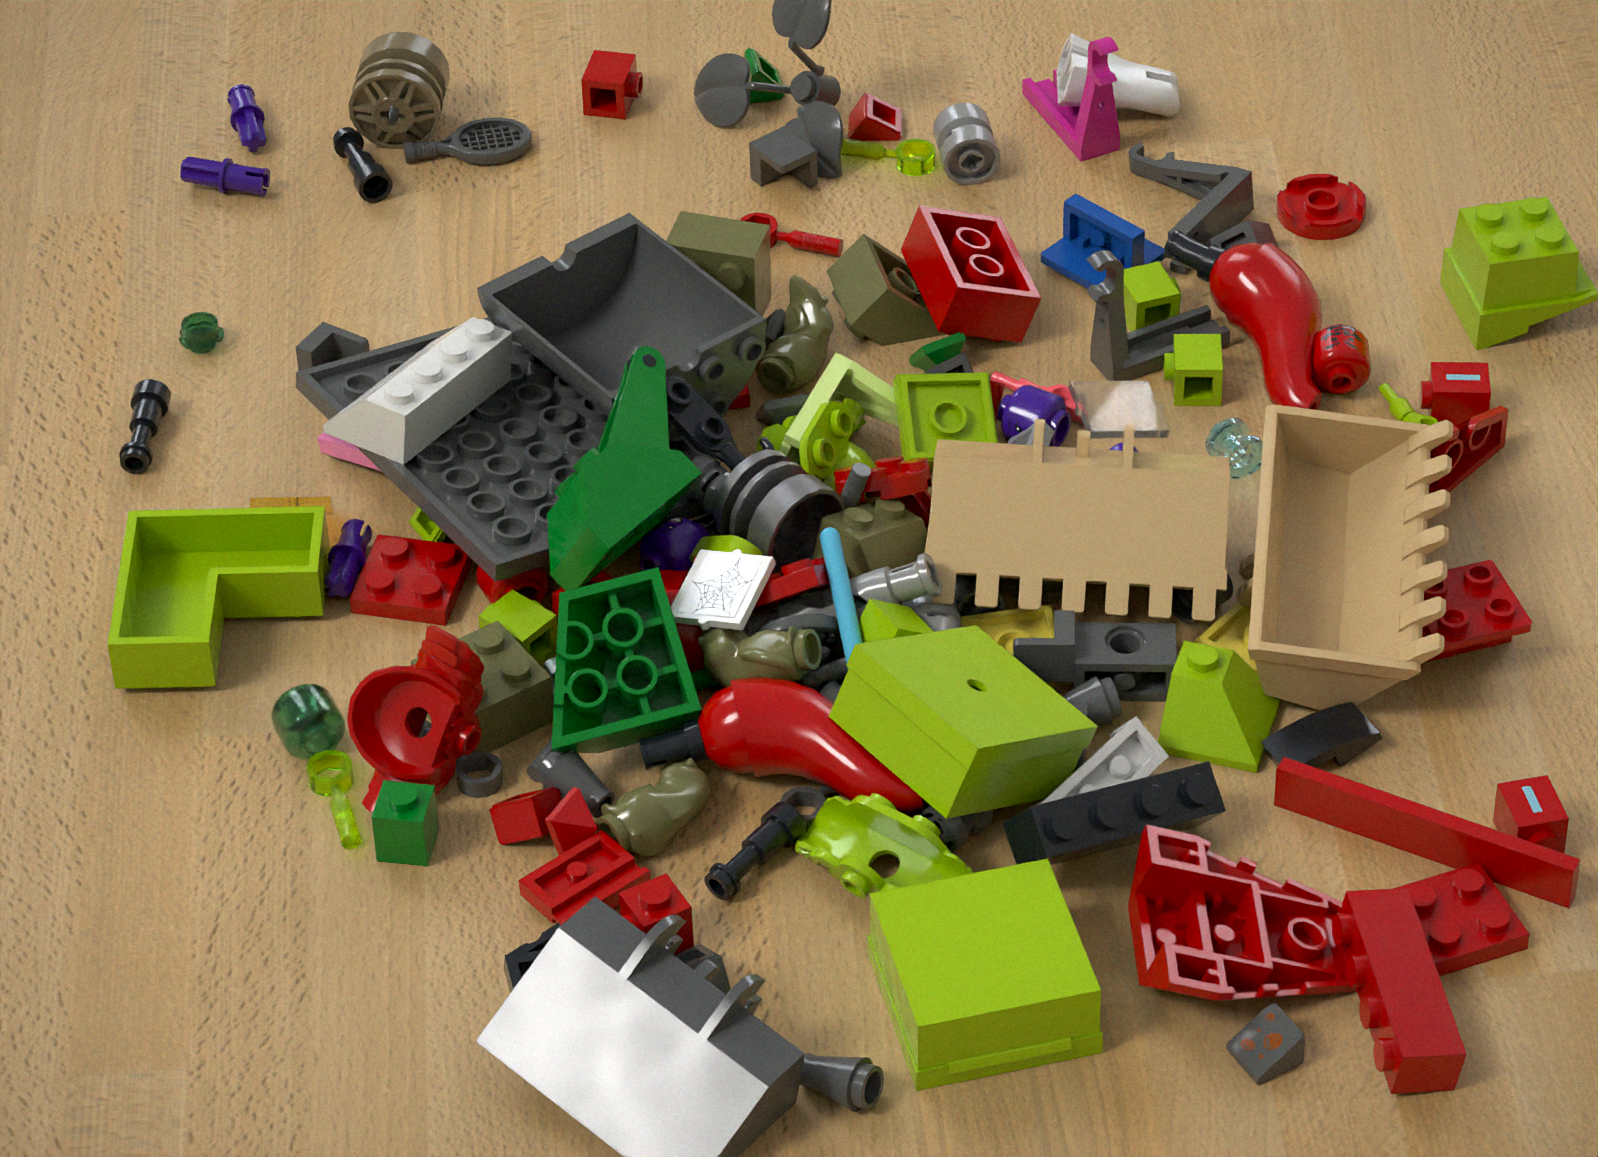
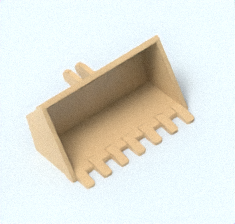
(1344, 554)

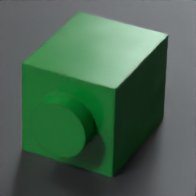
(405, 823)

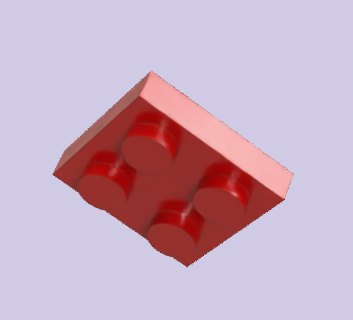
(797, 579)
(410, 580)
(1466, 919)

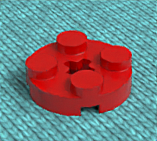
(891, 478)

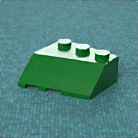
(619, 666)

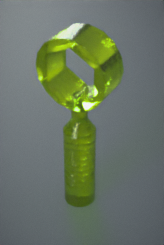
(903, 151)
(334, 788)

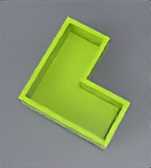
(206, 565)

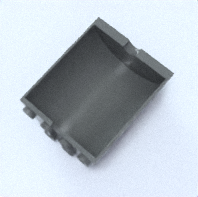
(623, 293)

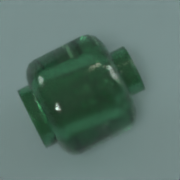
(308, 720)

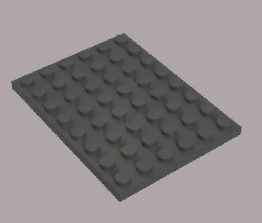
(498, 465)

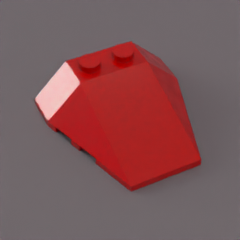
(1226, 929)

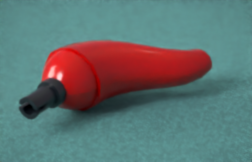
(1269, 302)
(776, 730)

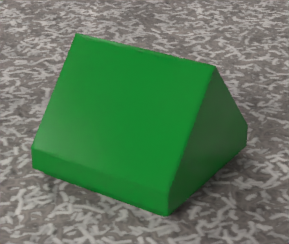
(762, 72)

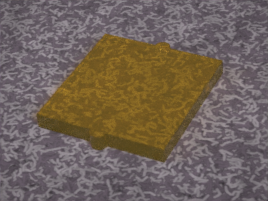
(294, 502)

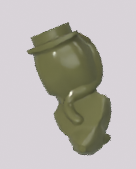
(801, 351)
(766, 654)
(650, 815)

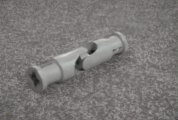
(880, 584)

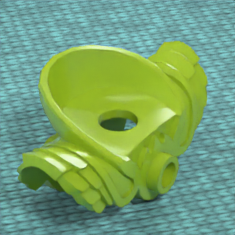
(826, 440)
(854, 833)

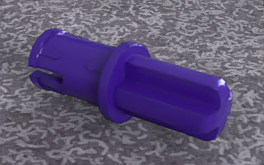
(247, 117)
(225, 175)
(347, 558)

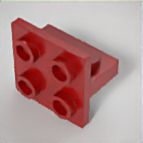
(1478, 610)

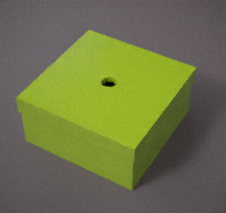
(960, 720)
(984, 974)

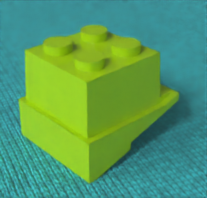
(1512, 269)

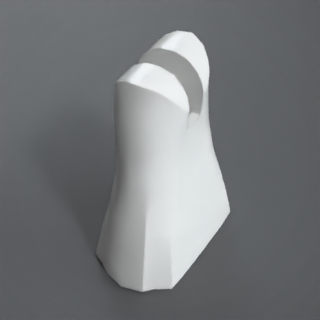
(1136, 86)

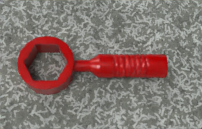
(796, 238)

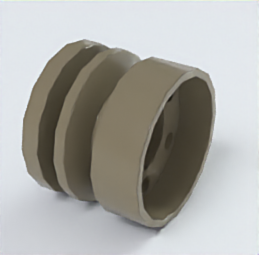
(399, 89)

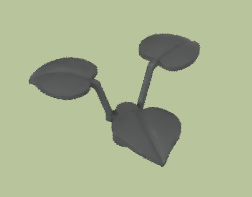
(724, 85)

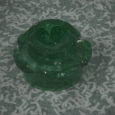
(200, 332)

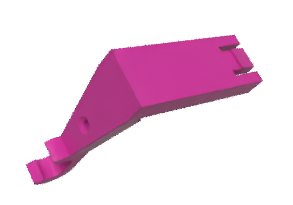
(1094, 125)

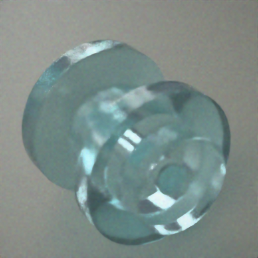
(1233, 440)

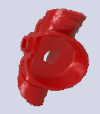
(393, 705)

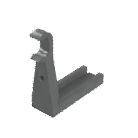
(1223, 193)
(1139, 352)

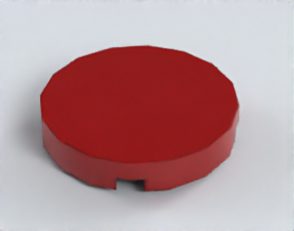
(1321, 207)

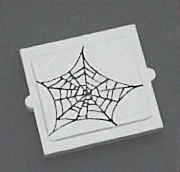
(722, 589)

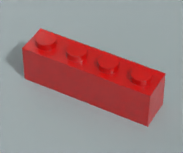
(1399, 991)

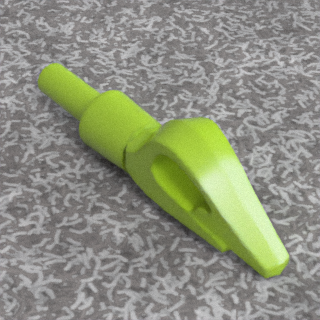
(1401, 408)

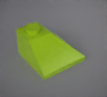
(1216, 709)

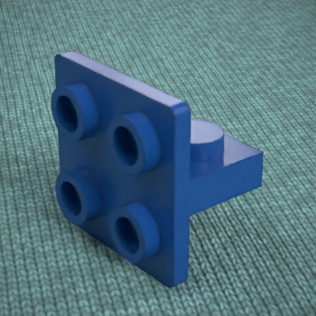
(1093, 229)

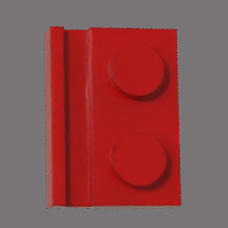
(578, 875)

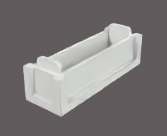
(1123, 758)

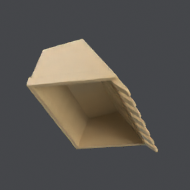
(1079, 522)

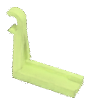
(839, 381)

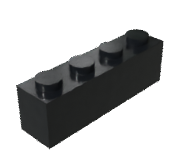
(1114, 815)

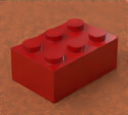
(970, 274)

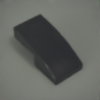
(1328, 734)

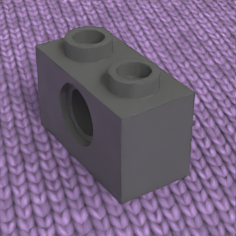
(1131, 654)

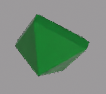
(937, 351)

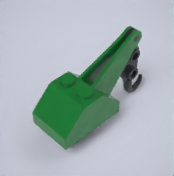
(633, 473)

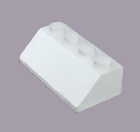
(428, 392)

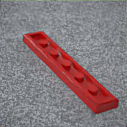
(1426, 831)

